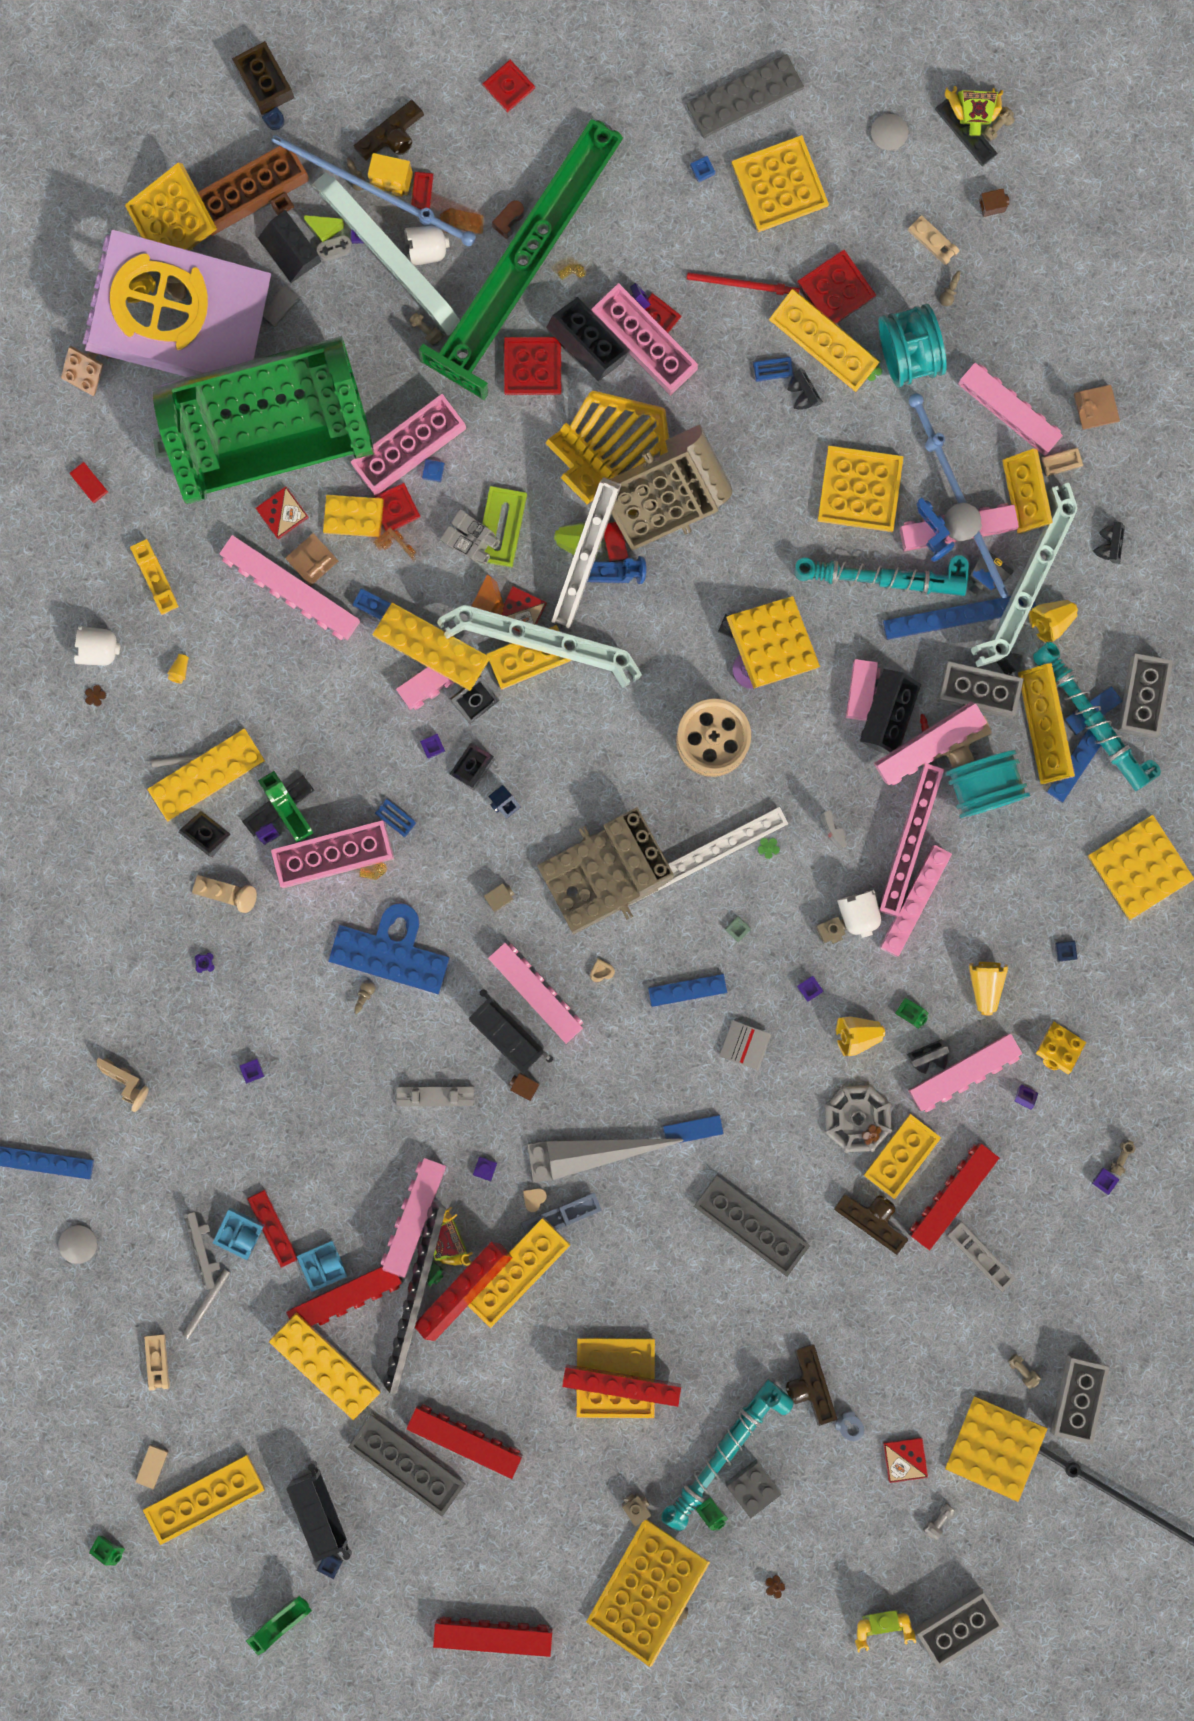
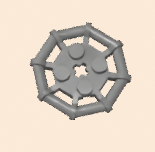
(850, 1110)

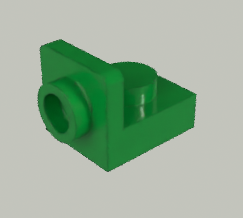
(912, 1013)
(434, 1274)
(712, 1514)
(106, 1551)

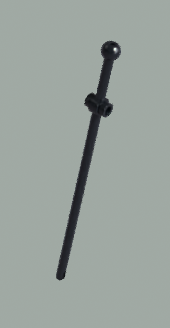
(1067, 1465)

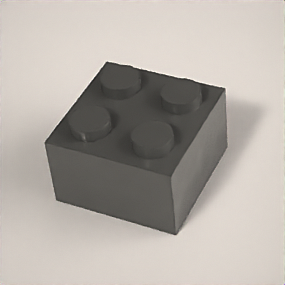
(753, 1488)

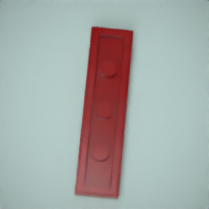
(273, 1228)

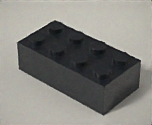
(587, 339)
(890, 711)

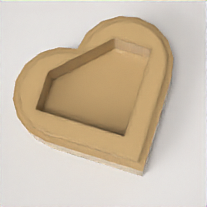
(176, 289)
(601, 971)
(534, 1198)

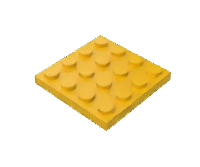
(780, 183)
(171, 211)
(860, 488)
(773, 642)
(1141, 867)
(621, 1356)
(996, 1448)

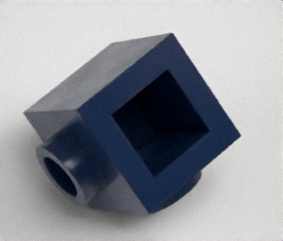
(504, 802)

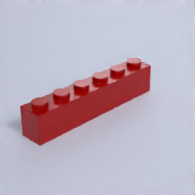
(954, 1195)
(463, 1291)
(346, 1296)
(621, 1385)
(465, 1442)
(493, 1637)

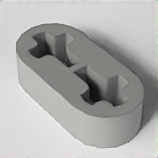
(335, 252)

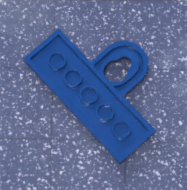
(389, 958)

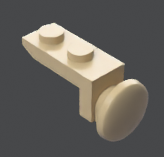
(243, 897)
(123, 1075)

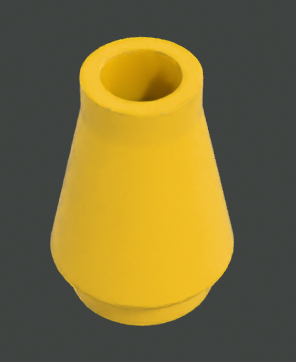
(178, 670)

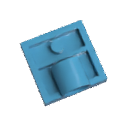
(238, 1234)
(322, 1266)

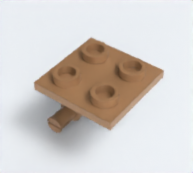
(82, 370)
(1096, 407)
(311, 559)

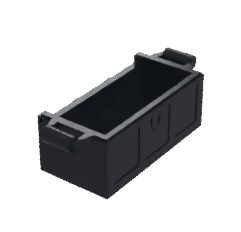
(507, 1034)
(317, 1515)

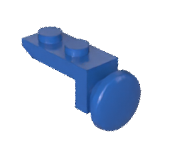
(937, 543)
(619, 572)

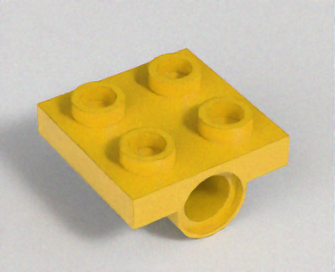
(1060, 1048)

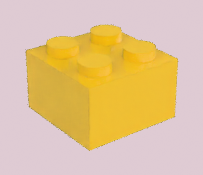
(390, 174)

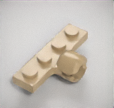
(960, 753)

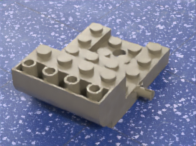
(670, 489)
(607, 871)

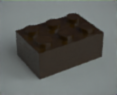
(263, 78)

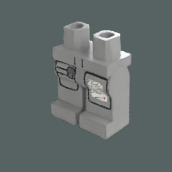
(476, 541)

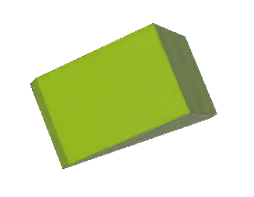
(324, 227)

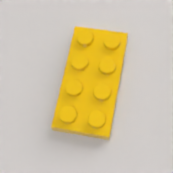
(1027, 490)
(519, 663)
(902, 1156)

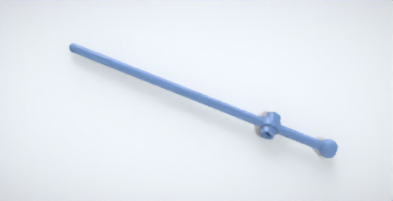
(425, 215)
(935, 443)

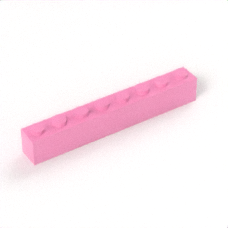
(289, 587)
(910, 840)

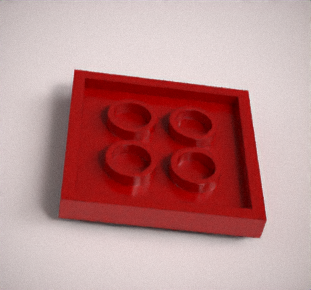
(837, 287)
(532, 366)

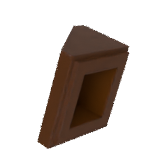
(281, 203)

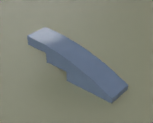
(567, 1213)

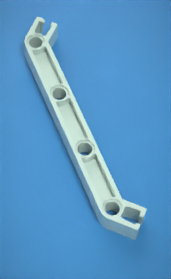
(387, 252)
(1032, 576)
(542, 640)

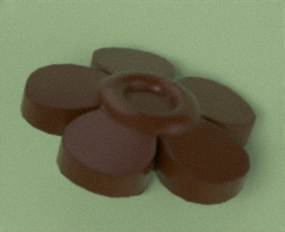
(94, 696)
(871, 1134)
(775, 1586)

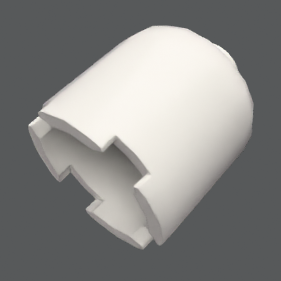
(426, 244)
(96, 646)
(860, 913)

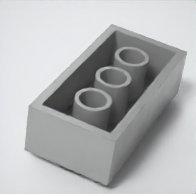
(990, 690)
(1144, 696)
(1079, 1399)
(959, 1627)

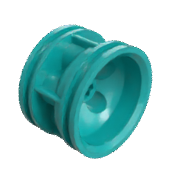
(912, 345)

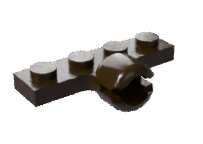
(391, 132)
(873, 1220)
(812, 1386)

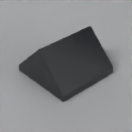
(476, 701)
(472, 766)
(205, 834)

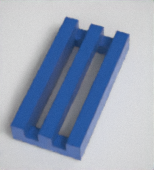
(773, 376)
(408, 828)

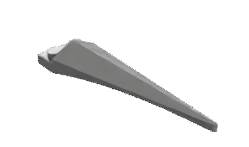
(562, 1158)

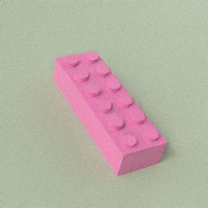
(645, 339)
(409, 444)
(332, 854)

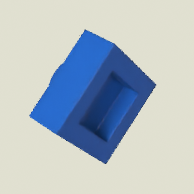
(702, 169)
(433, 470)

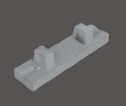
(435, 1096)
(200, 1255)
(981, 1256)

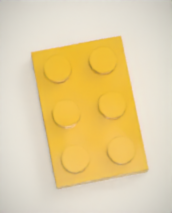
(353, 516)

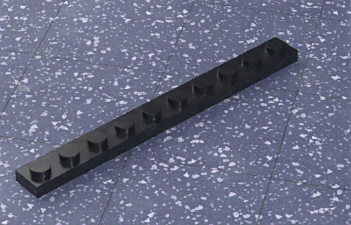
(415, 1294)

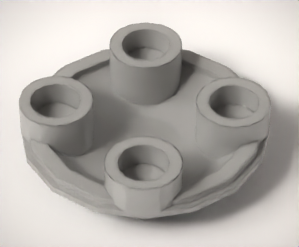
(889, 132)
(962, 521)
(78, 1244)

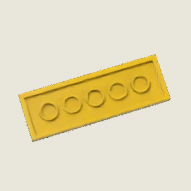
(824, 340)
(430, 646)
(1046, 724)
(206, 774)
(529, 1261)
(324, 1366)
(204, 1499)

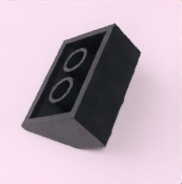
(289, 247)

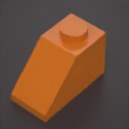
(489, 597)

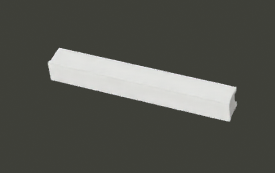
(586, 552)

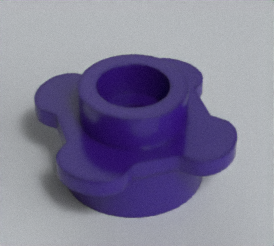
(199, 962)

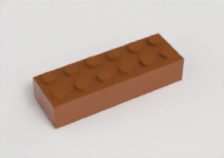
(252, 187)

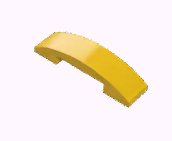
(154, 576)

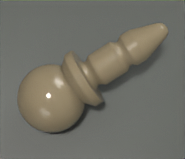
(353, 170)
(947, 297)
(366, 989)

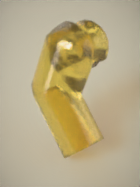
(577, 269)
(374, 873)

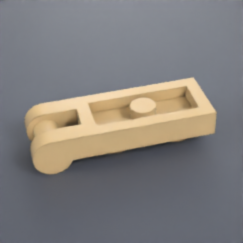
(933, 240)
(156, 1361)

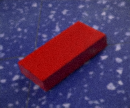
(422, 190)
(88, 482)
(615, 543)

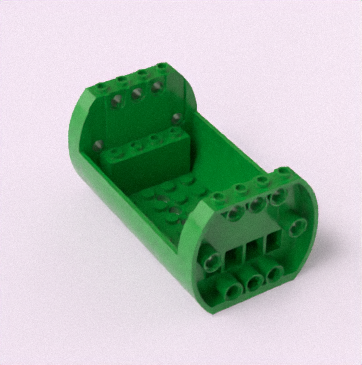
(268, 440)

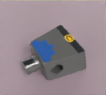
(982, 578)

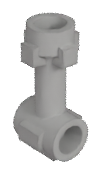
(933, 1529)

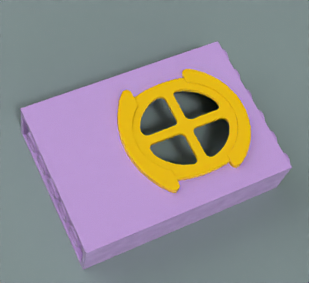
(221, 319)

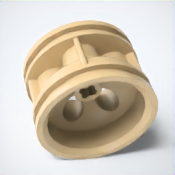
(692, 754)

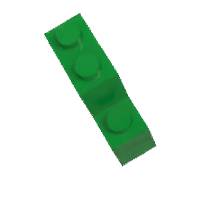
(285, 806)
(278, 1625)

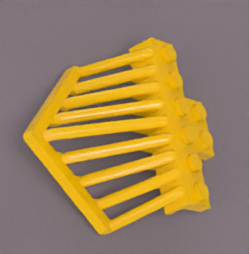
(587, 465)

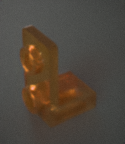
(463, 220)
(386, 539)

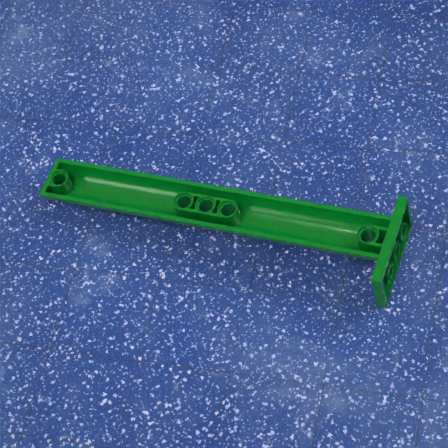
(509, 277)

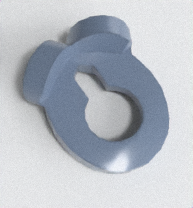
(850, 1416)

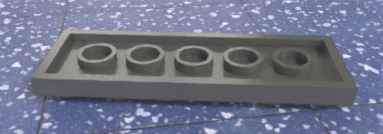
(745, 96)
(751, 1226)
(406, 1465)

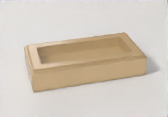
(1061, 462)
(152, 1466)

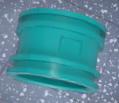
(987, 784)

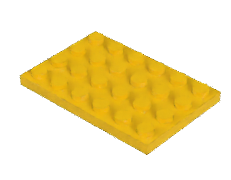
(648, 1592)

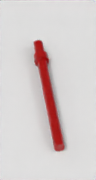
(780, 288)

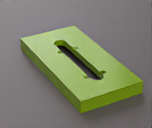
(516, 502)

